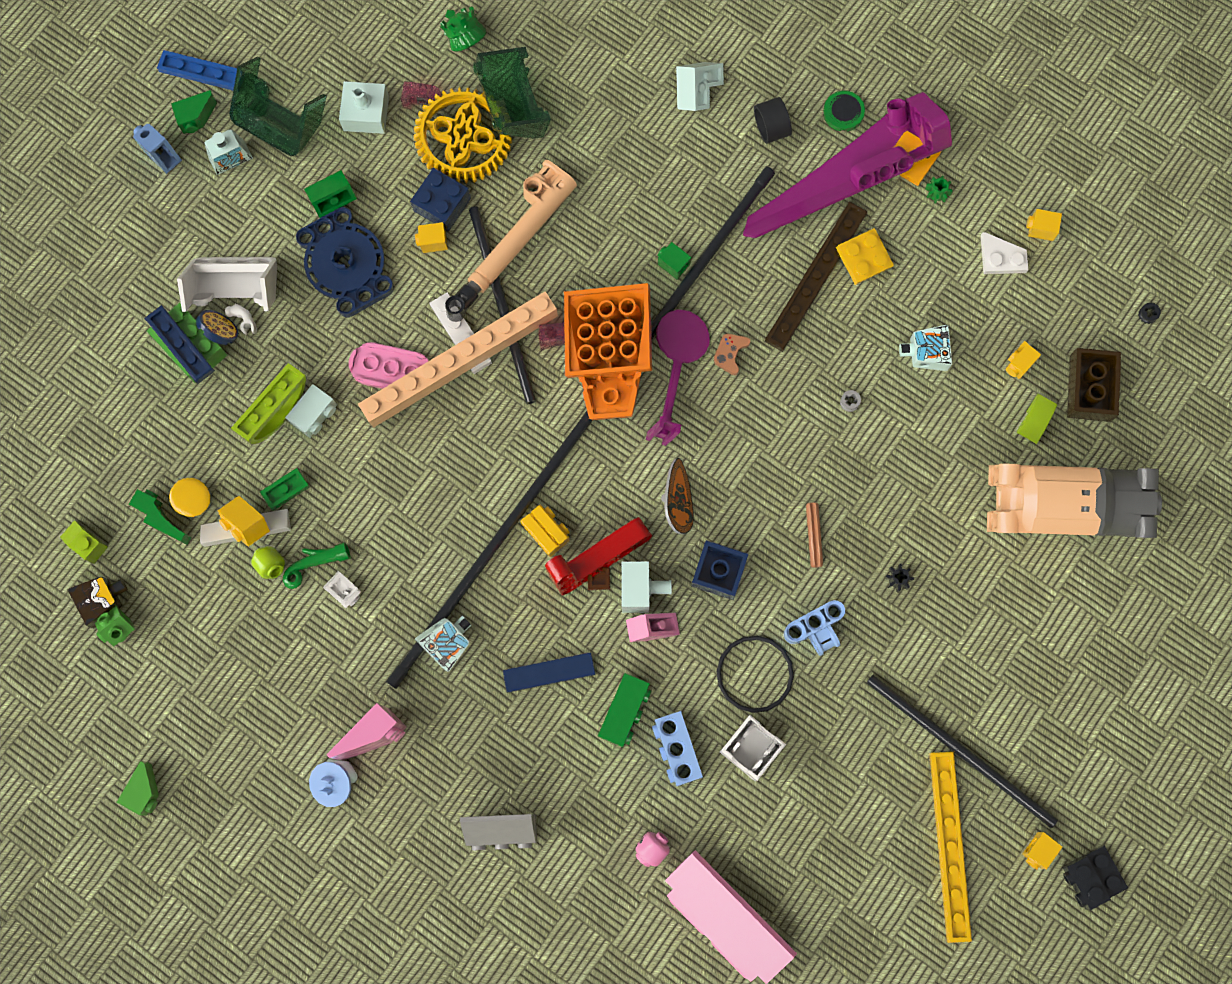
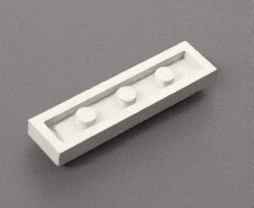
(458, 330)

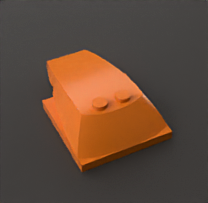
(608, 346)

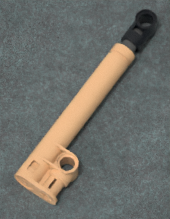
(552, 188)

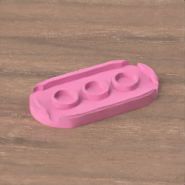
(382, 364)

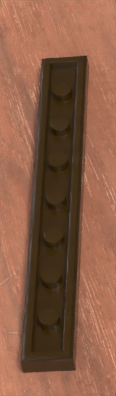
(815, 277)

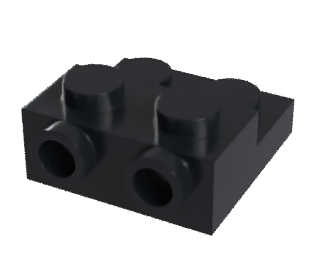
(1094, 878)

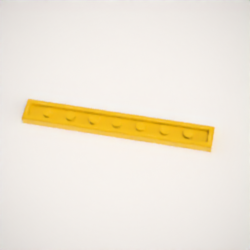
(950, 847)

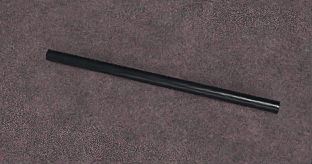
(503, 308)
(962, 751)

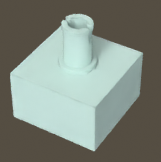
(364, 107)
(638, 587)

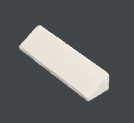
(214, 533)

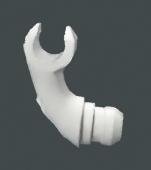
(240, 312)

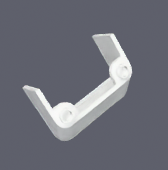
(228, 278)

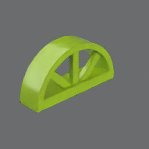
(271, 406)

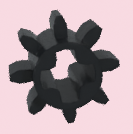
(894, 581)

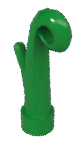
(317, 557)

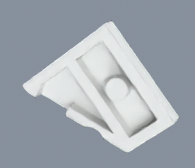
(1002, 256)

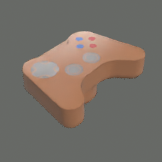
(728, 351)

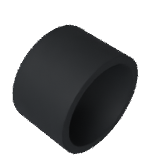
(772, 120)

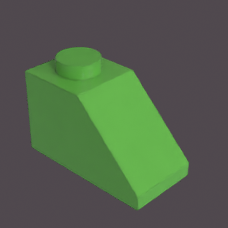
(140, 791)

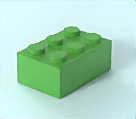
(210, 350)

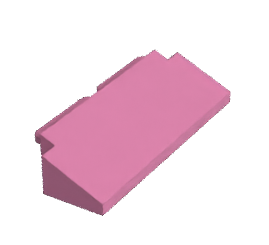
(727, 920)

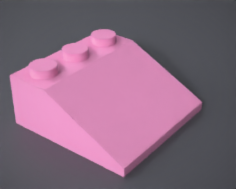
(373, 731)

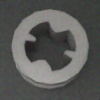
(850, 393)

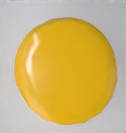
(189, 497)

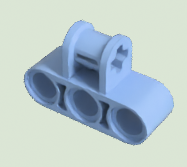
(821, 633)

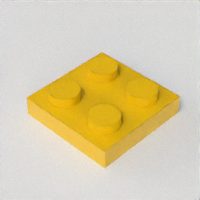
(864, 256)

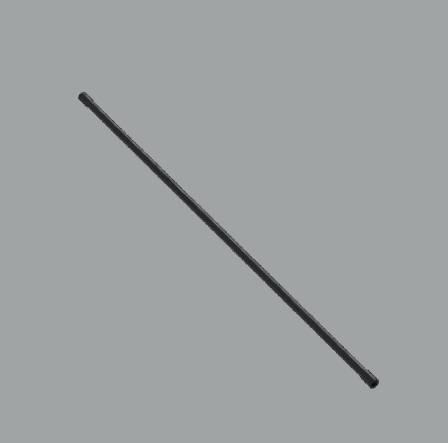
(402, 669)

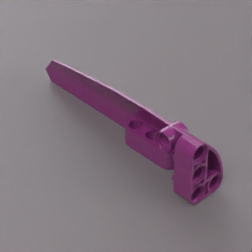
(860, 164)

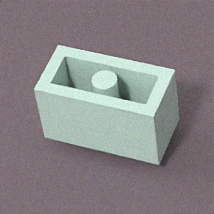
(312, 411)

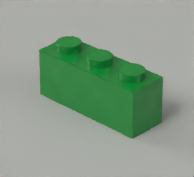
(625, 711)

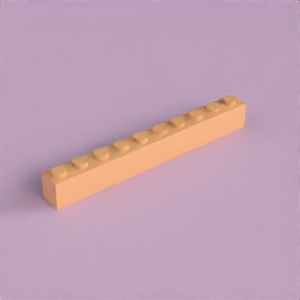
(458, 359)

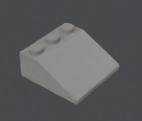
(499, 831)

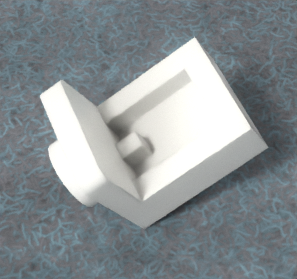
(342, 590)

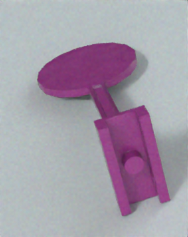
(684, 340)

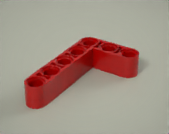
(572, 574)

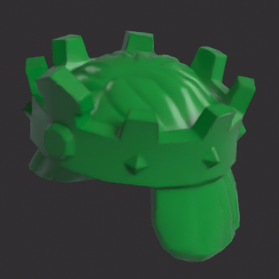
(462, 29)

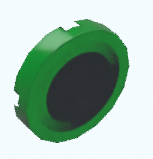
(844, 111)

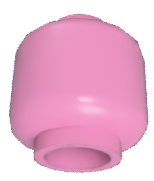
(652, 849)

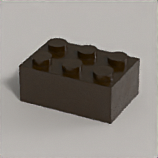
(1094, 385)

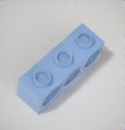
(681, 737)

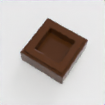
(600, 581)

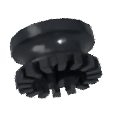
(1155, 311)

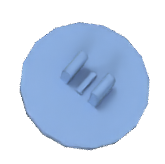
(330, 784)

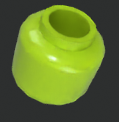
(268, 562)

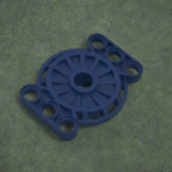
(337, 278)

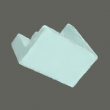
(694, 84)

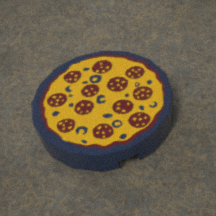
(217, 327)

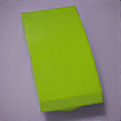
(1037, 419)

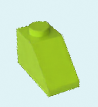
(83, 542)

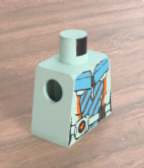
(226, 151)
(929, 348)
(445, 641)

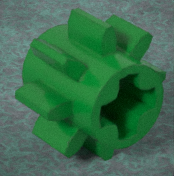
(943, 185)

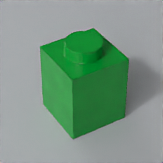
(673, 260)

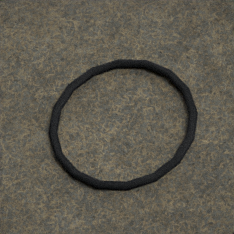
(745, 708)

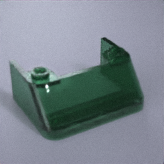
(268, 120)

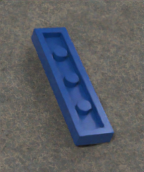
(197, 70)

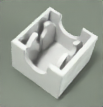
(752, 748)

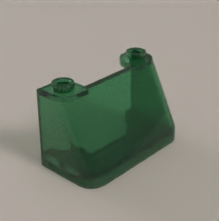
(510, 93)

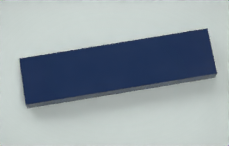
(179, 344)
(548, 672)

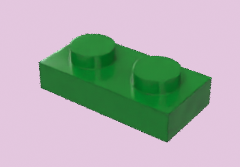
(284, 489)

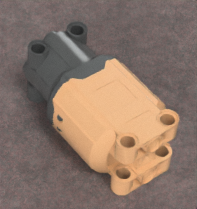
(1074, 500)

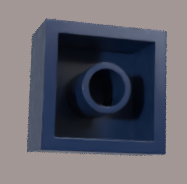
(440, 199)
(719, 570)

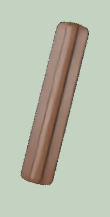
(814, 535)

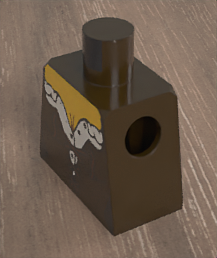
(96, 598)

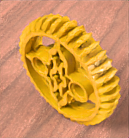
(459, 125)

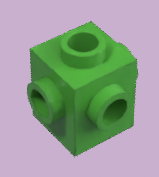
(114, 626)

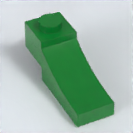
(155, 517)

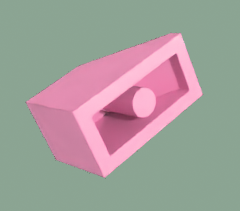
(652, 627)

